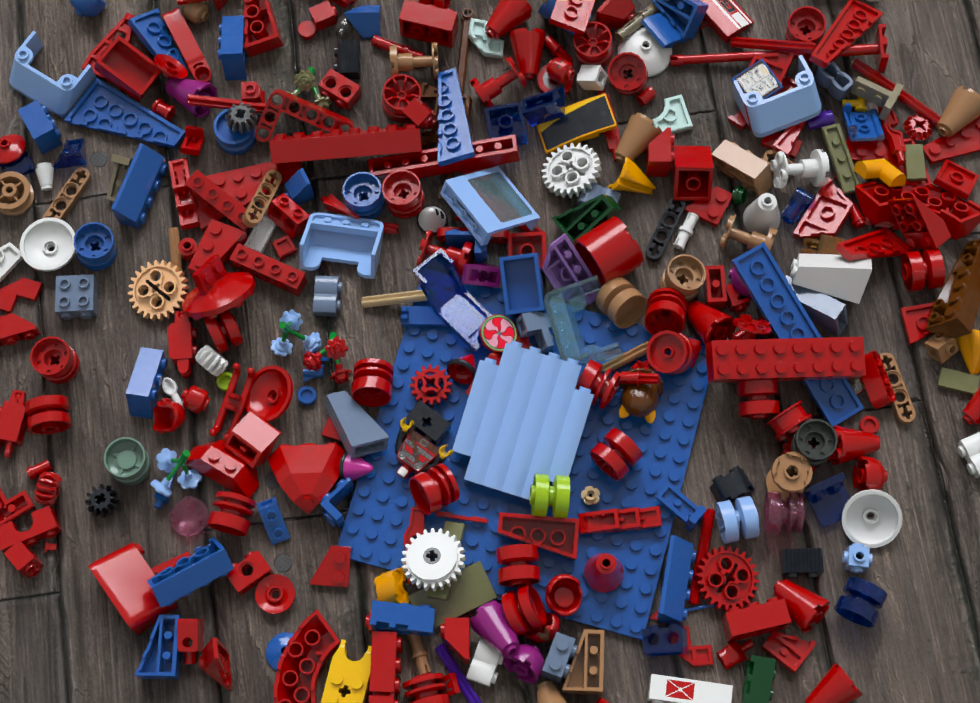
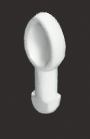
(171, 389)

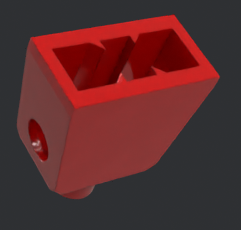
(190, 629)

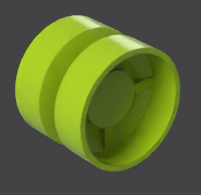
(544, 495)

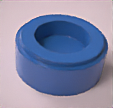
(307, 395)

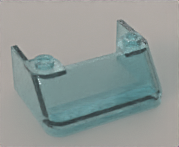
(561, 309)

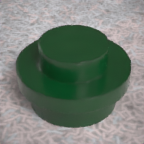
(739, 195)

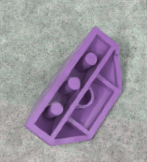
(565, 266)

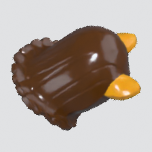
(640, 400)

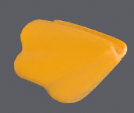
(632, 179)
(970, 350)

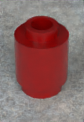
(187, 248)

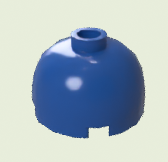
(88, 7)

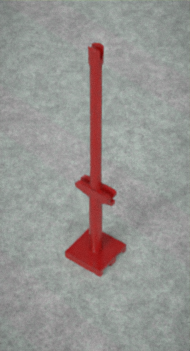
(877, 49)

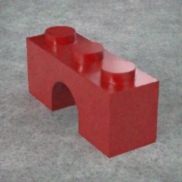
(44, 526)

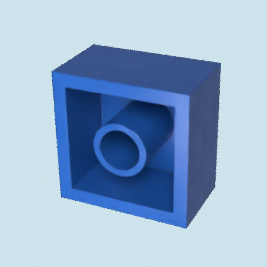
(41, 126)

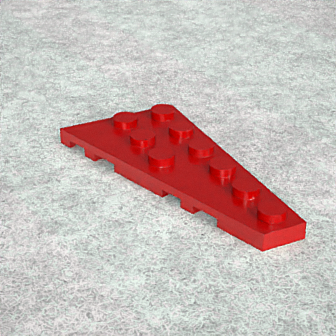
(242, 185)

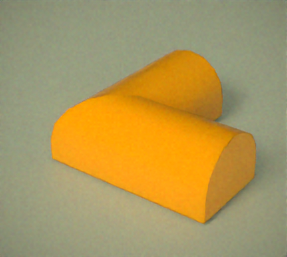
(880, 169)

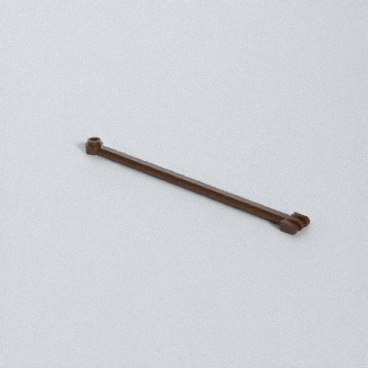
(462, 64)

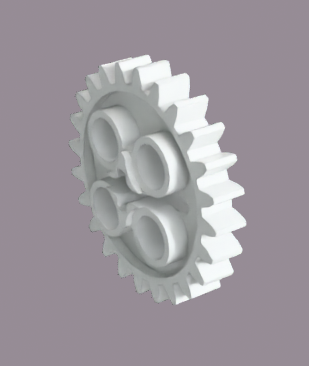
(568, 166)

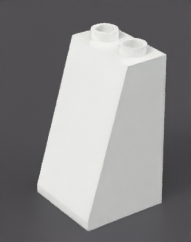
(832, 275)

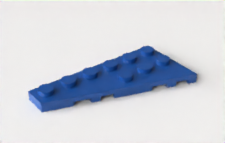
(114, 113)

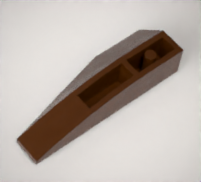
(959, 298)

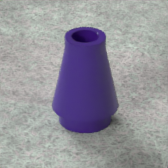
(823, 119)

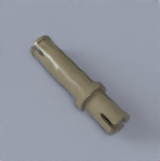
(635, 23)

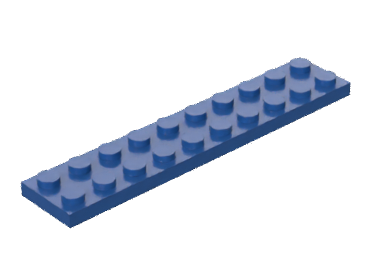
(790, 320)

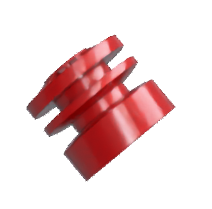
(808, 21)
(626, 63)
(401, 185)
(665, 311)
(46, 355)
(372, 382)
(601, 385)
(434, 489)
(232, 510)
(425, 689)

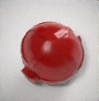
(168, 416)

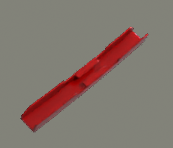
(463, 518)

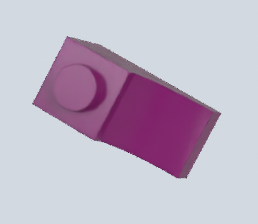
(482, 274)

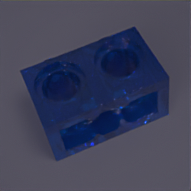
(664, 645)

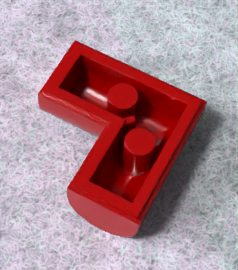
(14, 507)

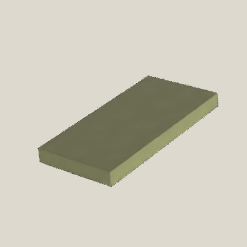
(465, 595)

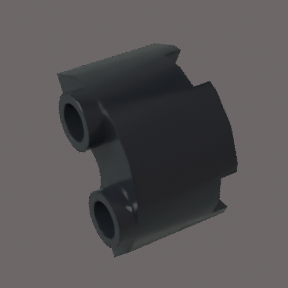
(731, 485)

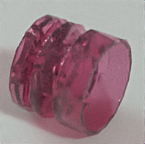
(787, 512)

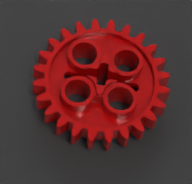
(712, 567)

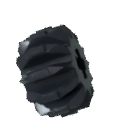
(101, 494)

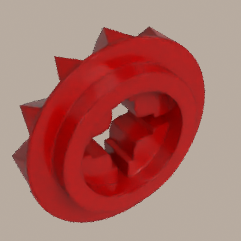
(917, 133)

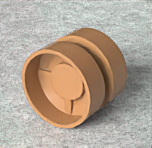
(621, 302)

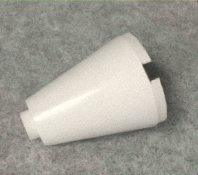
(762, 214)

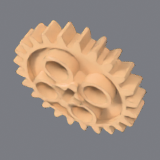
(169, 276)

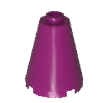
(181, 88)
(494, 628)

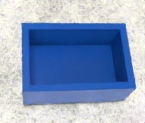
(522, 284)

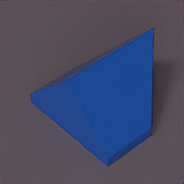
(366, 20)

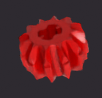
(47, 488)

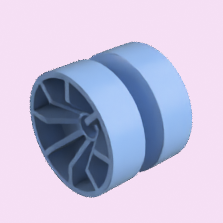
(742, 517)

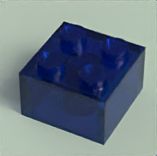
(506, 121)

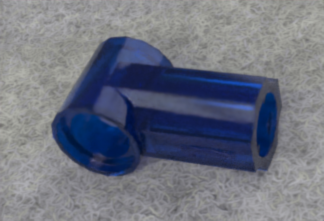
(798, 203)

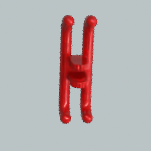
(233, 401)

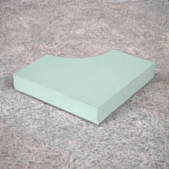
(674, 116)

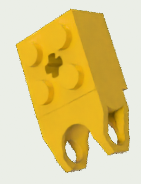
(347, 674)

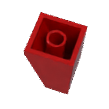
(692, 173)

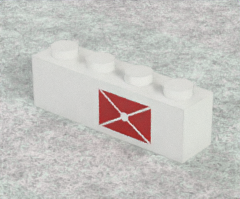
(680, 690)

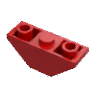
(15, 329)

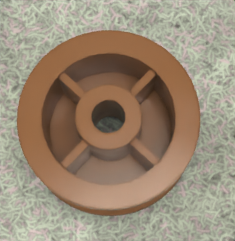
(15, 193)

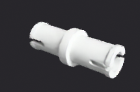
(685, 231)

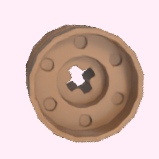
(685, 275)

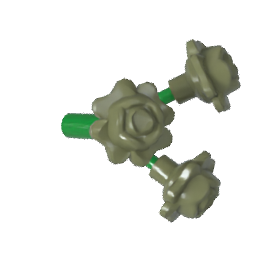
(305, 81)

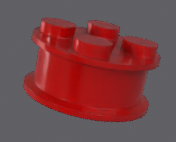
(789, 421)

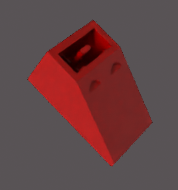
(919, 223)

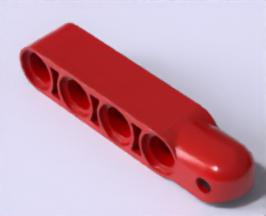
(187, 45)

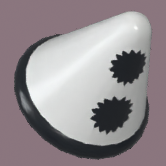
(431, 219)

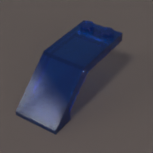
(450, 299)

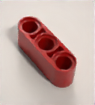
(877, 381)

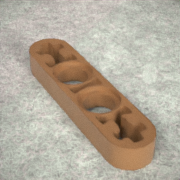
(260, 197)
(70, 200)
(899, 387)

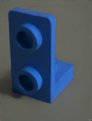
(273, 520)

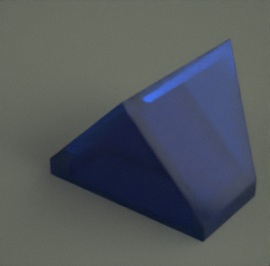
(72, 155)

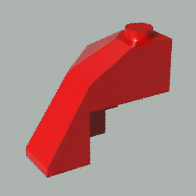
(306, 471)

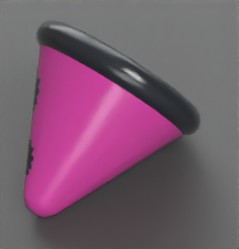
(354, 467)

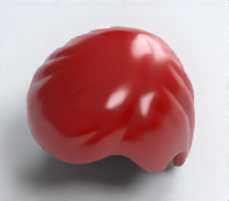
(564, 595)

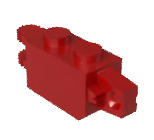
(13, 422)

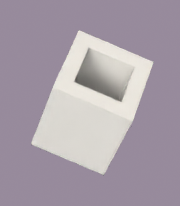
(592, 77)

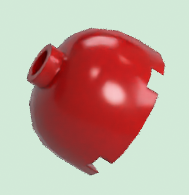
(868, 474)

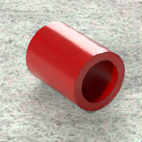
(646, 96)

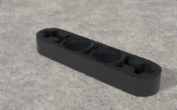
(668, 230)

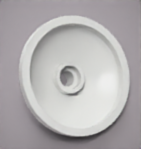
(654, 56)
(41, 237)
(873, 530)

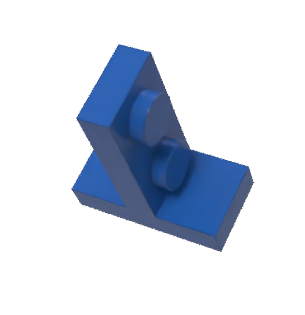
(681, 506)

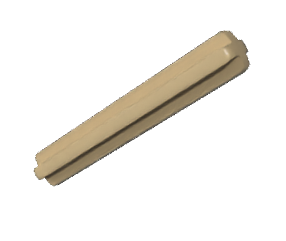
(393, 298)

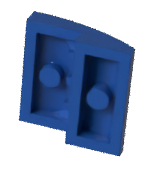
(662, 30)

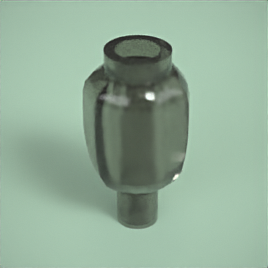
(343, 27)

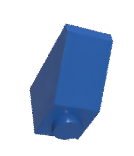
(299, 188)

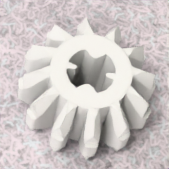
(211, 360)

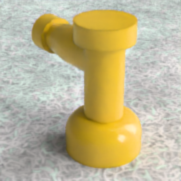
(859, 104)

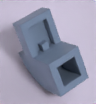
(536, 325)

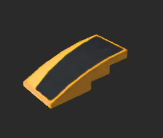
(581, 122)

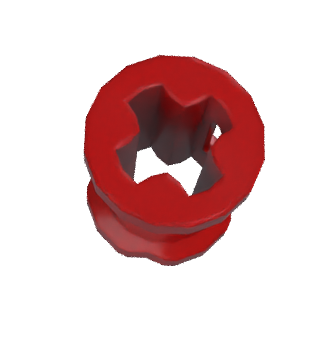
(163, 109)

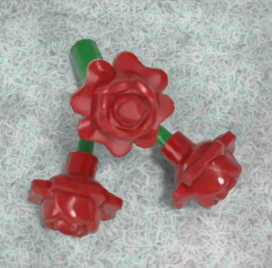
(336, 349)

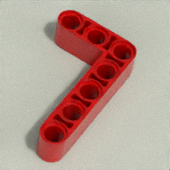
(284, 106)

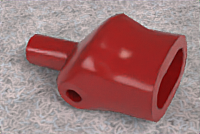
(733, 654)

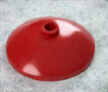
(270, 393)

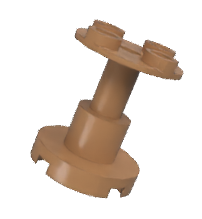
(406, 62)
(752, 240)
(789, 474)

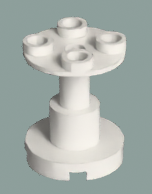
(812, 168)

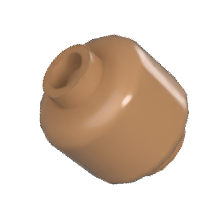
(195, 12)

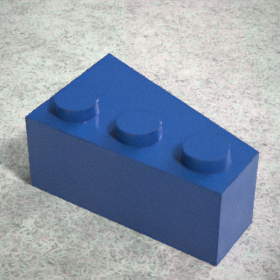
(232, 47)

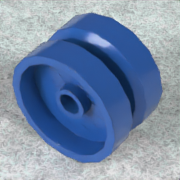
(229, 141)

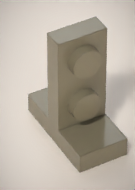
(877, 95)
(120, 170)

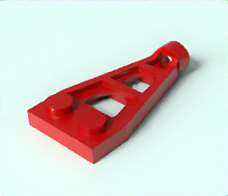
(121, 28)

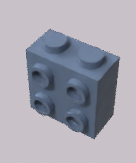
(76, 296)
(556, 663)

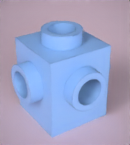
(852, 562)

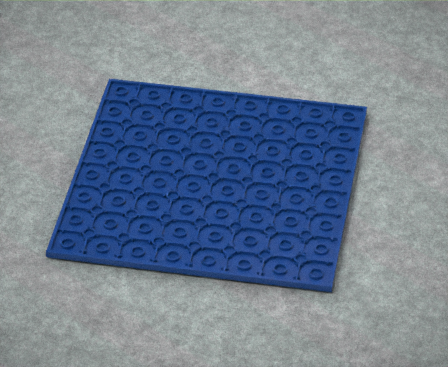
(384, 500)

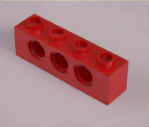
(218, 199)
(268, 269)

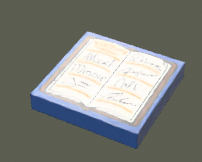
(759, 79)

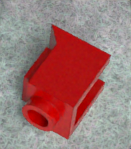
(252, 92)

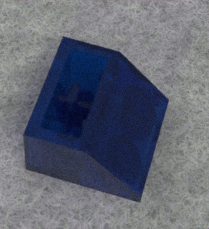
(544, 106)

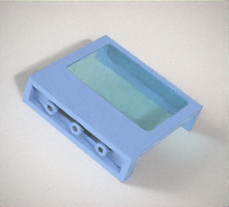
(488, 203)

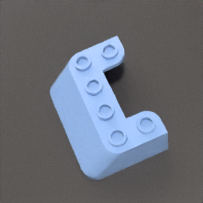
(343, 241)

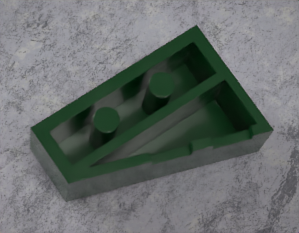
(587, 216)
(758, 680)

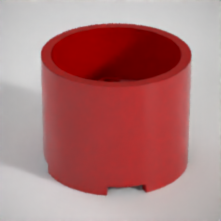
(609, 250)

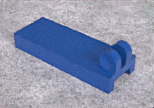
(420, 317)

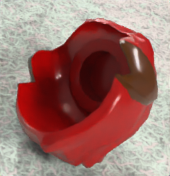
(546, 632)

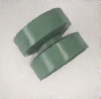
(127, 461)

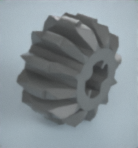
(234, 115)

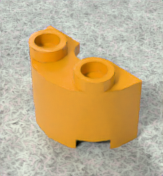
(390, 586)

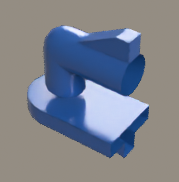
(310, 374)

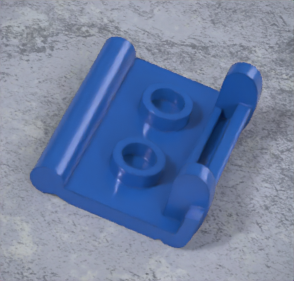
(862, 125)

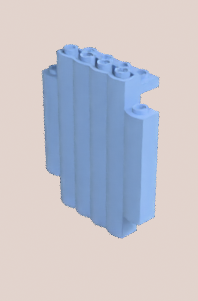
(522, 419)

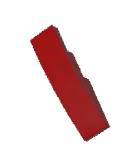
(183, 195)
(620, 520)

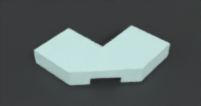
(488, 47)

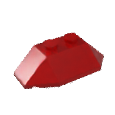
(224, 468)

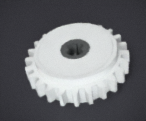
(437, 572)

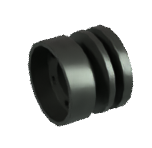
(822, 436)

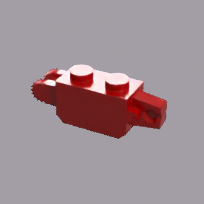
(181, 343)

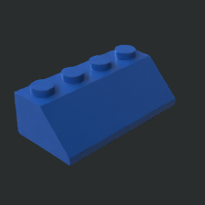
(139, 187)
(675, 581)

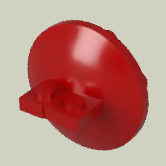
(216, 290)

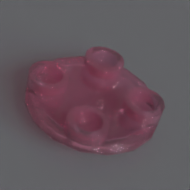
(189, 516)

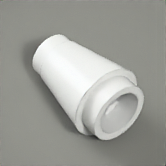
(45, 175)

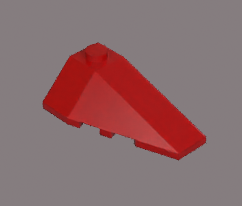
(216, 663)

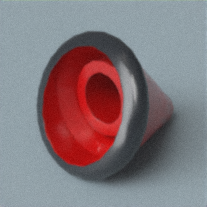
(462, 369)

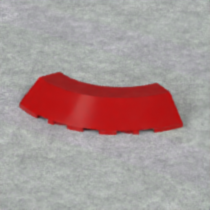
(958, 215)
(304, 660)

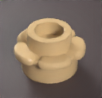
(590, 500)

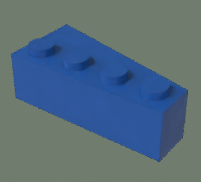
(191, 573)

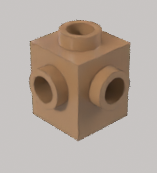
(941, 347)

